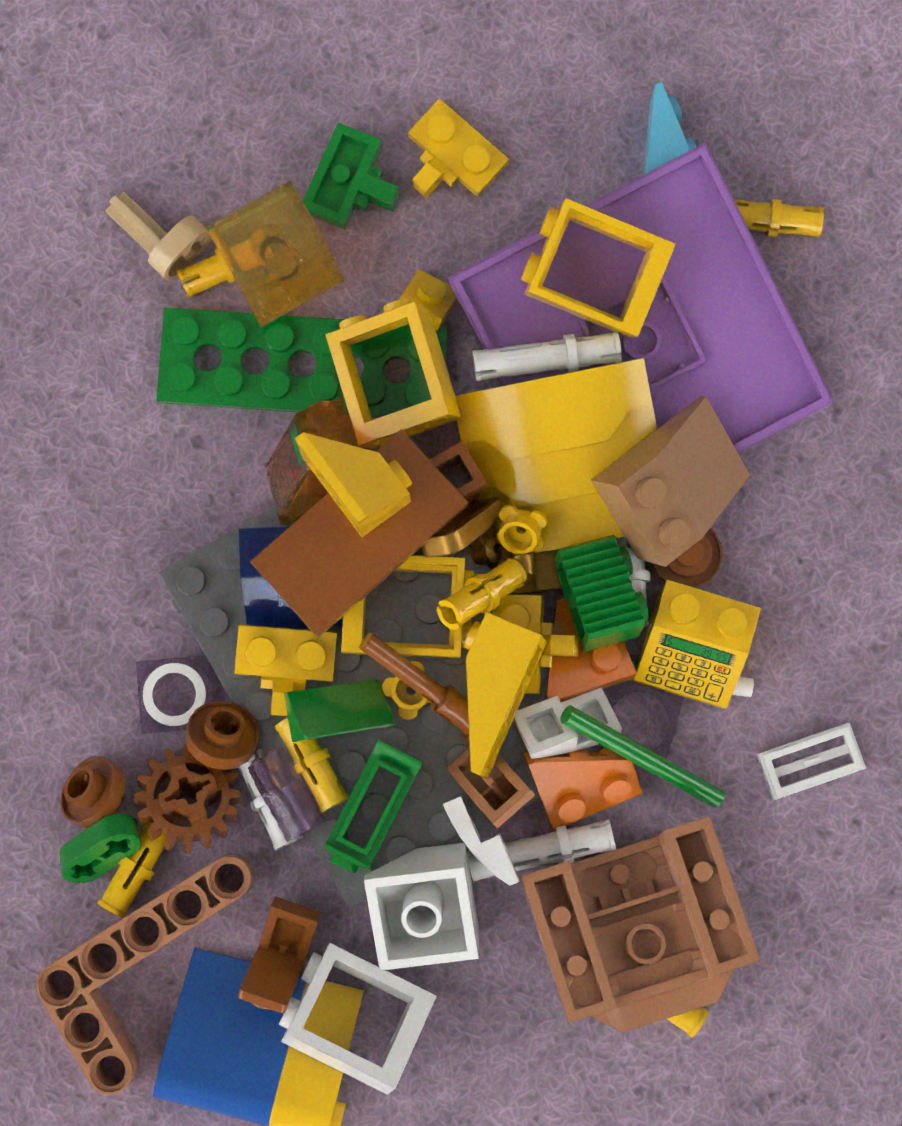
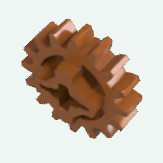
(170, 807)

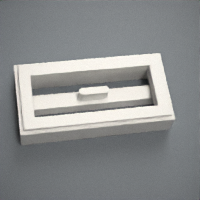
(771, 774)

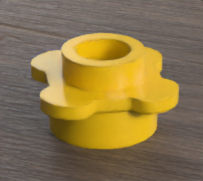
(519, 540)
(407, 704)

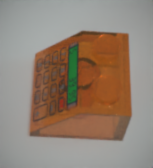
(290, 478)

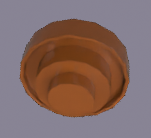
(696, 564)
(222, 735)
(92, 791)

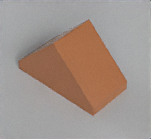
(498, 795)

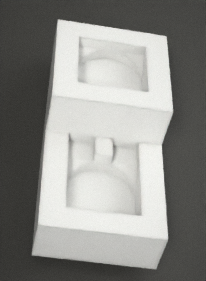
(545, 733)
(490, 851)

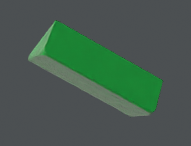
(337, 710)

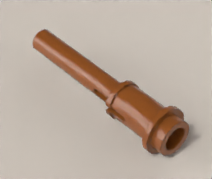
(444, 700)

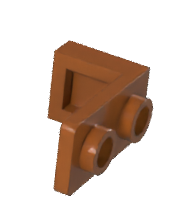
(280, 955)

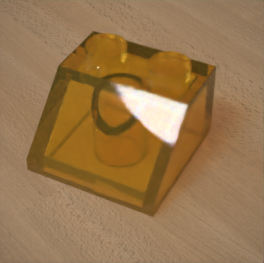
(275, 253)

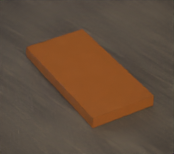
(326, 565)

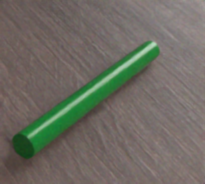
(642, 756)

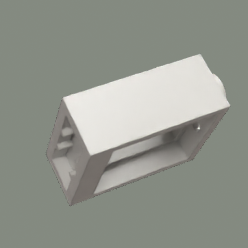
(388, 1073)

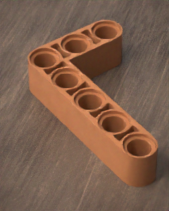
(130, 949)

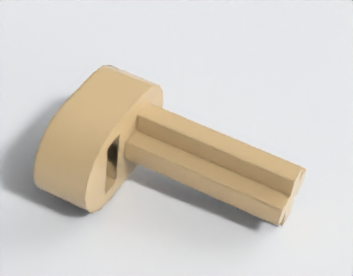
(165, 250)

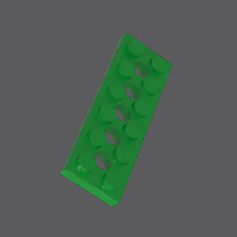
(276, 387)

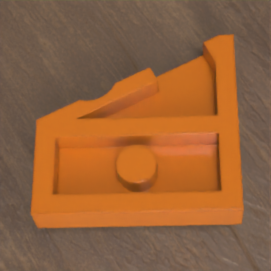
(589, 670)
(582, 783)

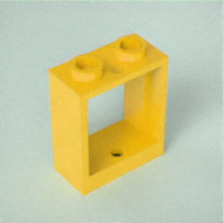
(645, 283)
(412, 420)
(354, 621)

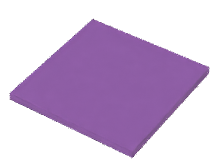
(712, 323)

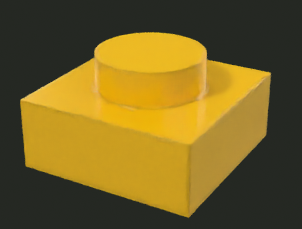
(432, 294)

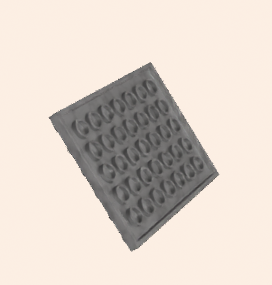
(397, 611)

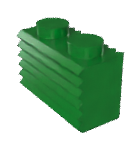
(600, 592)

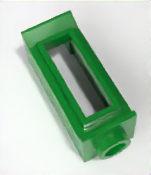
(347, 853)

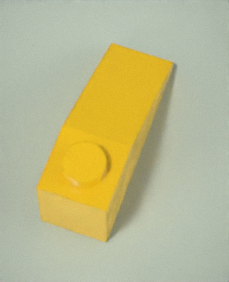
(498, 675)

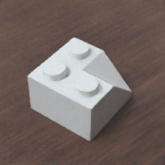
(423, 908)

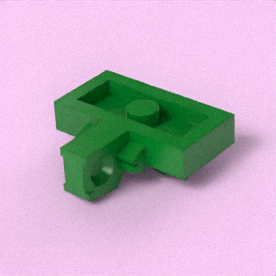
(348, 178)

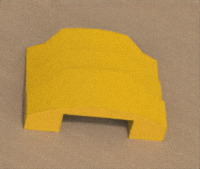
(551, 437)

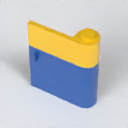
(231, 1055)

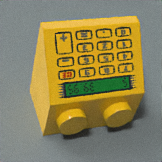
(696, 644)

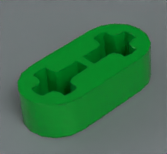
(99, 848)

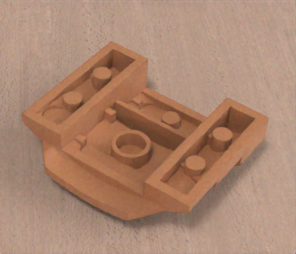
(642, 928)

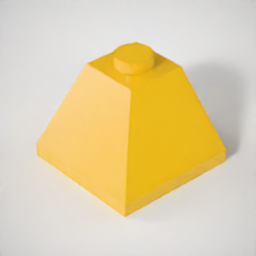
(357, 480)

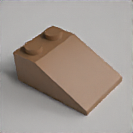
(673, 484)

